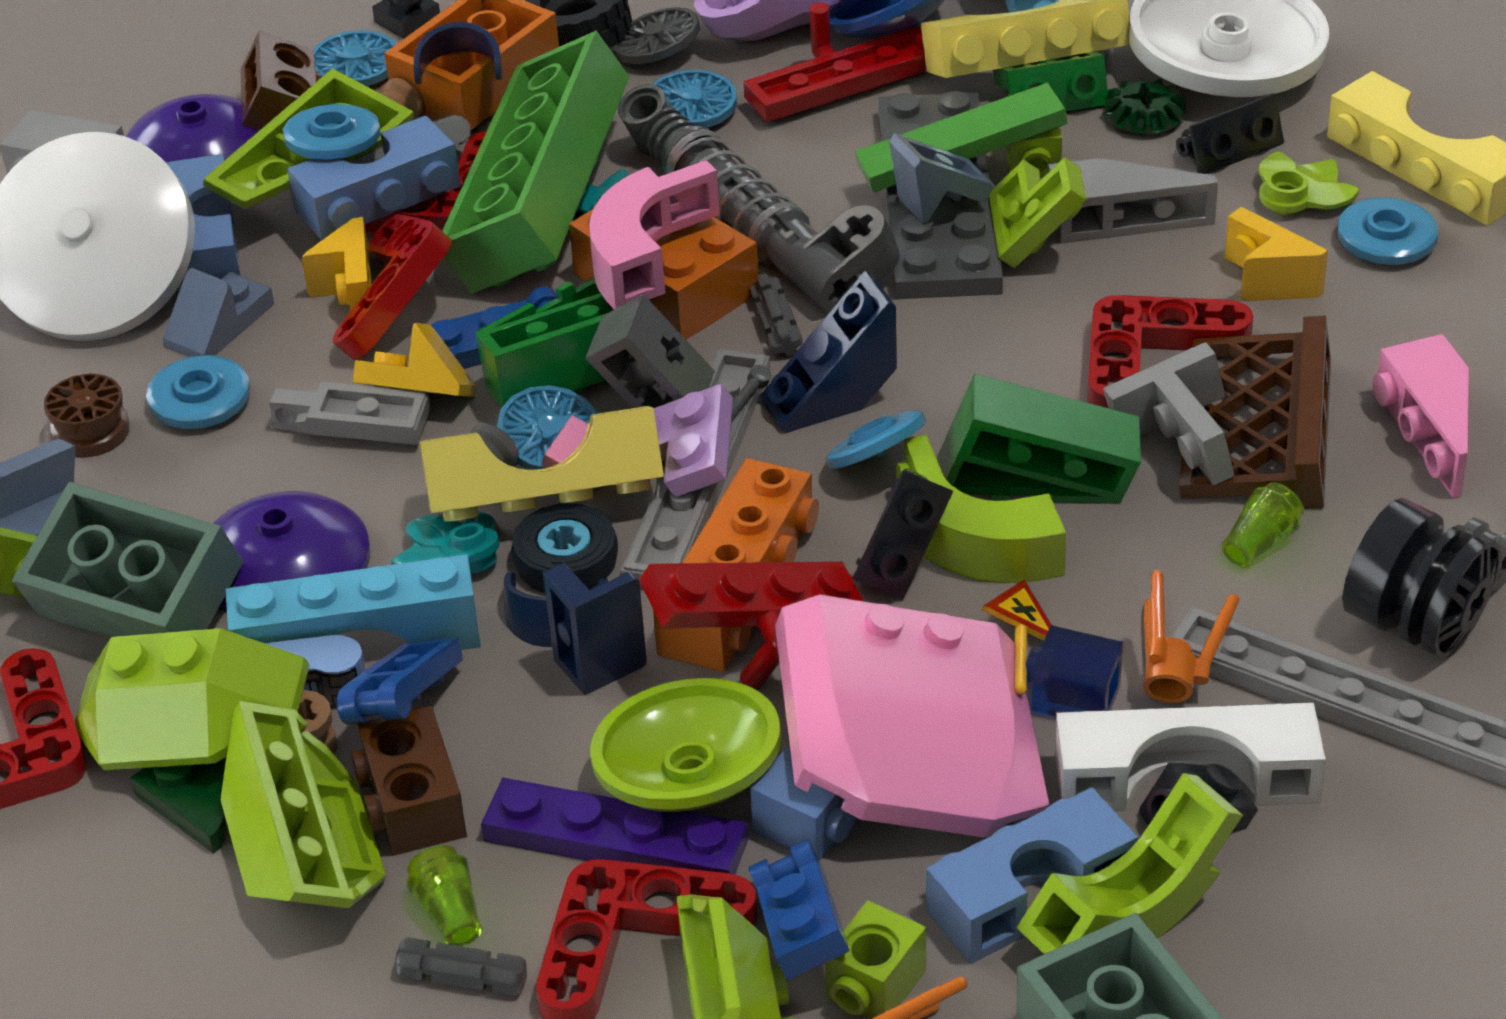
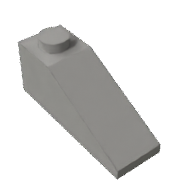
(1138, 200)

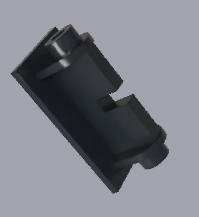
(1232, 134)
(902, 533)

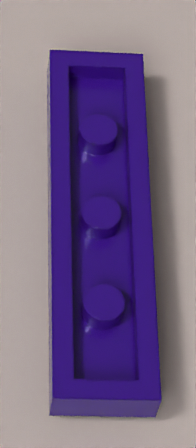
(610, 829)

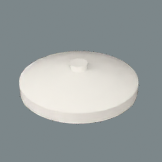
(1230, 44)
(92, 236)

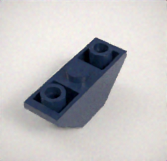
(839, 361)

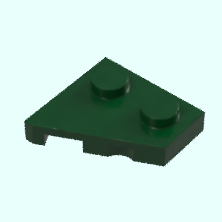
(187, 798)

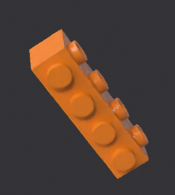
(753, 522)

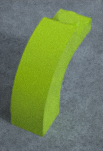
(990, 537)
(1154, 878)

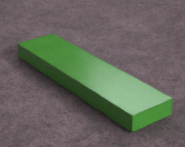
(972, 131)

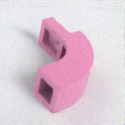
(637, 215)

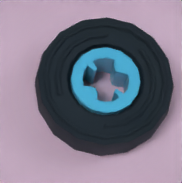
(581, 528)

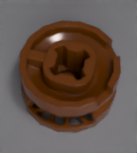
(87, 414)

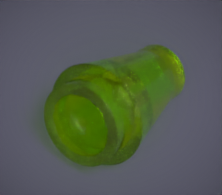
(1265, 521)
(444, 890)

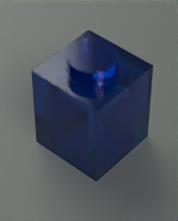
(1074, 672)

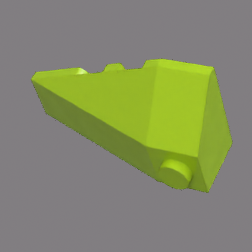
(261, 164)

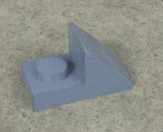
(929, 173)
(214, 312)

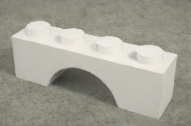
(1267, 746)

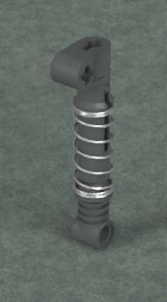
(817, 263)

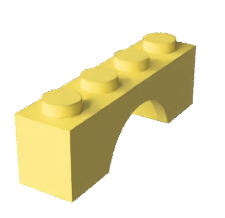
(1022, 37)
(1376, 124)
(616, 450)

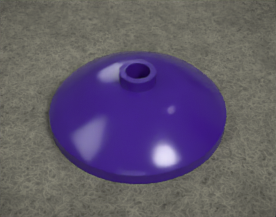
(193, 127)
(294, 537)

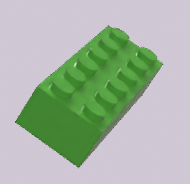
(534, 163)

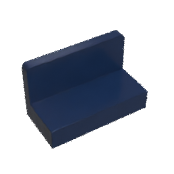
(595, 631)

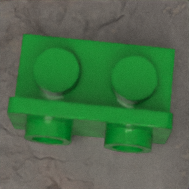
(1075, 79)

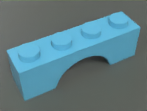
(406, 599)

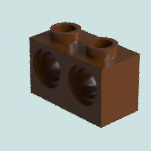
(274, 78)
(410, 781)

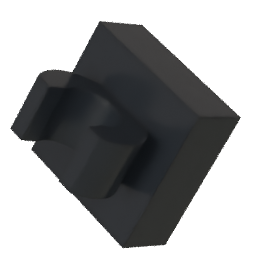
(404, 16)

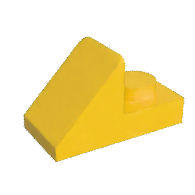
(1273, 259)
(339, 264)
(429, 367)

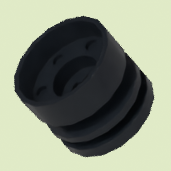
(1421, 577)

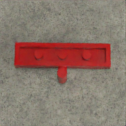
(834, 72)
(741, 596)

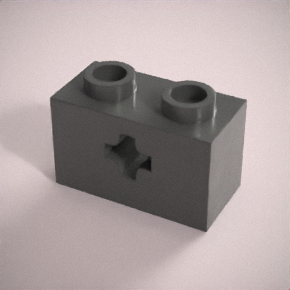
(646, 356)

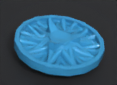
(355, 55)
(700, 95)
(331, 131)
(1387, 230)
(198, 392)
(537, 417)
(875, 438)

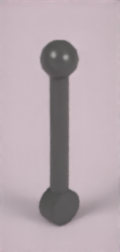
(757, 378)

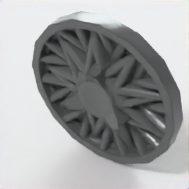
(658, 35)

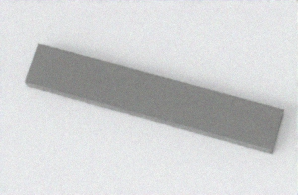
(676, 522)
(1353, 697)

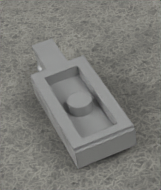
(352, 412)

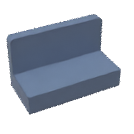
(34, 484)

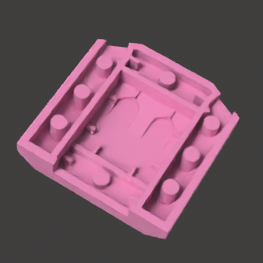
(908, 715)

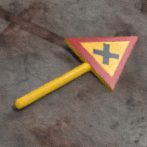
(1024, 612)

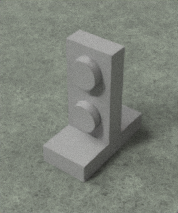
(1174, 400)

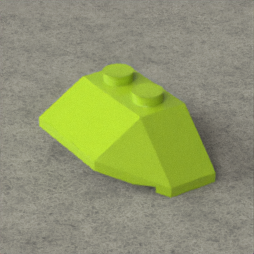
(175, 695)
(295, 813)
(727, 963)

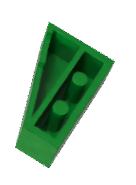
(543, 343)
(1038, 444)

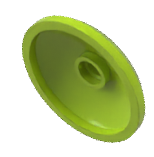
(686, 744)

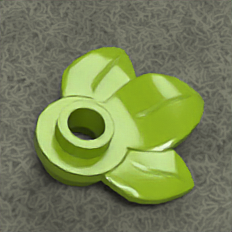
(1295, 187)

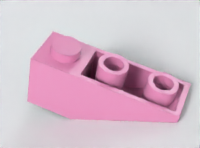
(1427, 395)

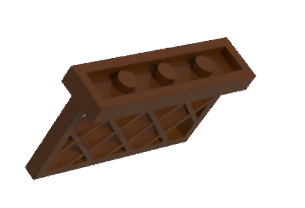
(1304, 424)

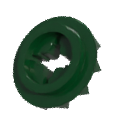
(1127, 106)

